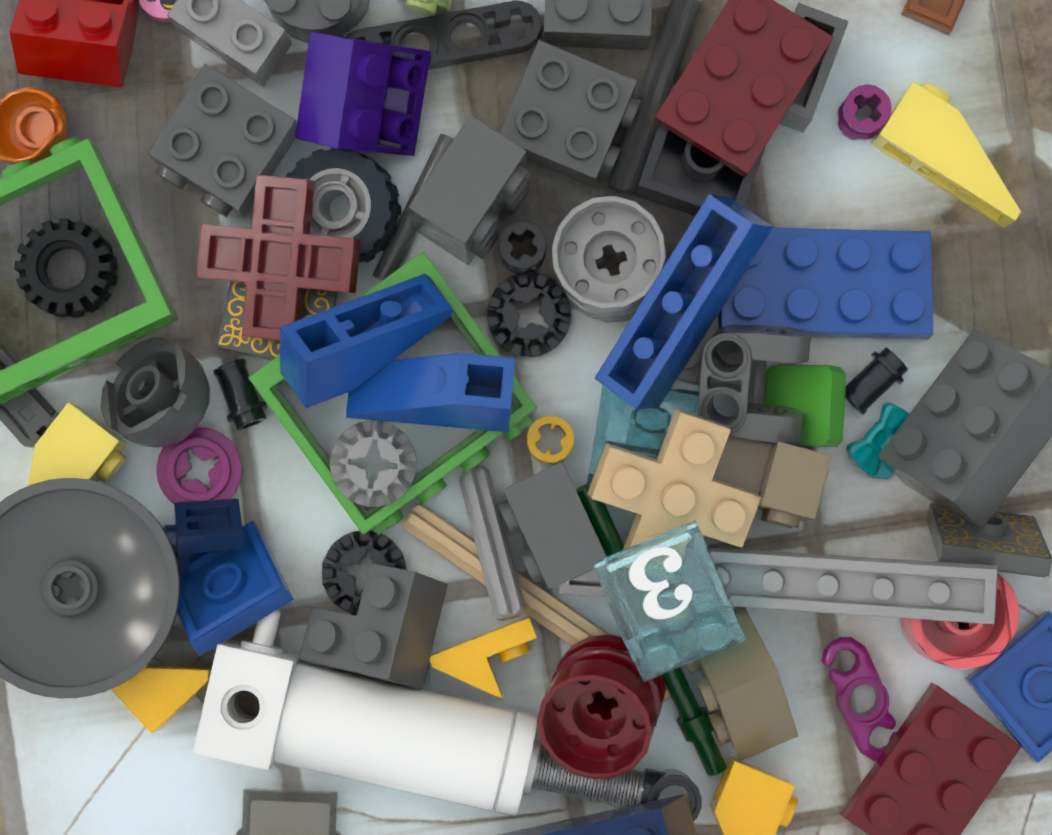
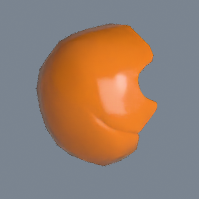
(30, 125)

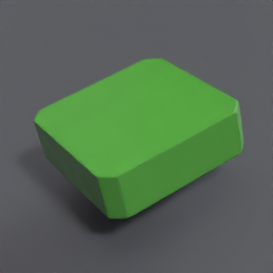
(816, 392)

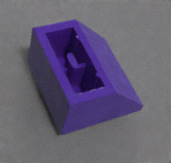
(362, 94)

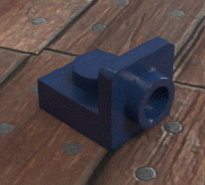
(205, 528)

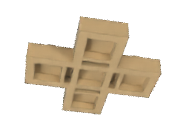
(676, 484)

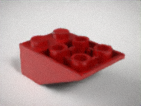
(75, 39)

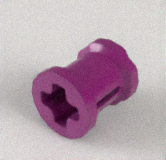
(857, 99)

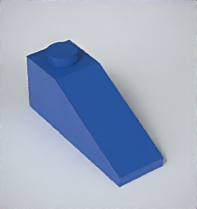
(357, 339)

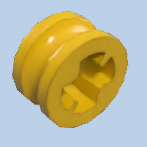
(534, 437)

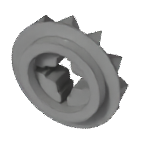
(389, 483)

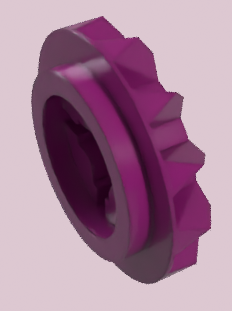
(206, 444)

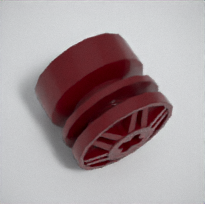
(599, 709)

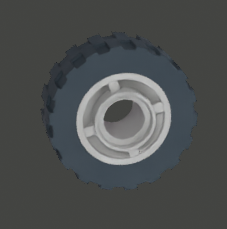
(370, 192)

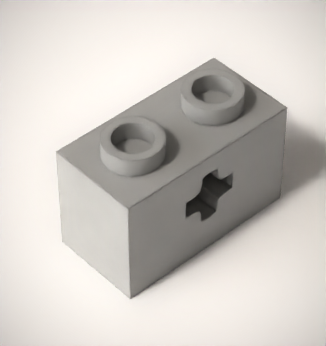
(233, 34)

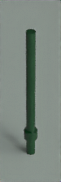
(693, 719)

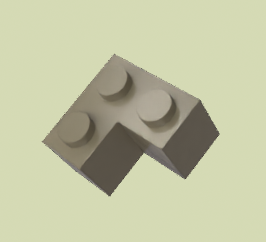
(781, 473)
(746, 694)

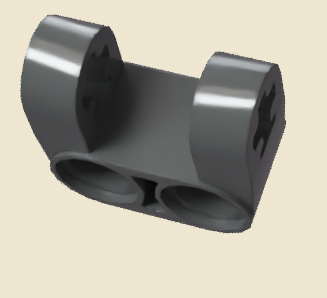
(717, 377)

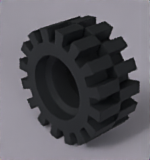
(43, 246)

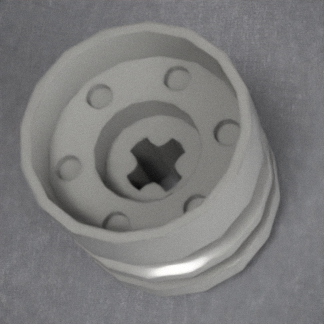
(601, 229)

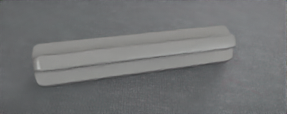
(491, 544)

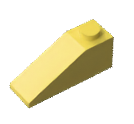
(941, 147)

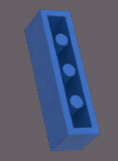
(683, 302)

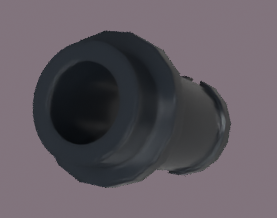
(875, 380)
(240, 395)

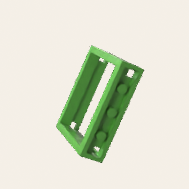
(117, 331)
(429, 480)

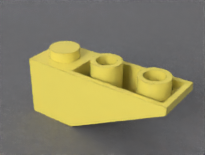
(77, 448)

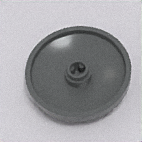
(82, 588)

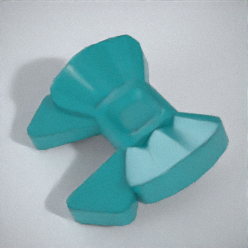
(865, 451)

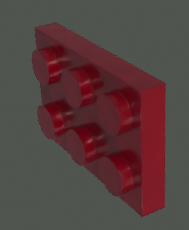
(743, 81)
(932, 771)

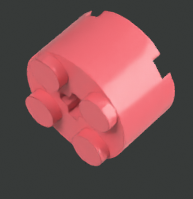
(967, 643)

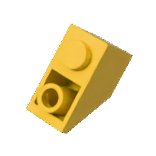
(752, 800)

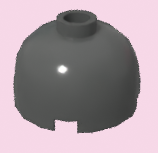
(156, 394)

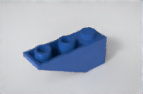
(439, 391)

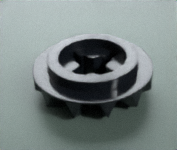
(533, 339)
(350, 550)

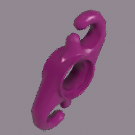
(861, 673)

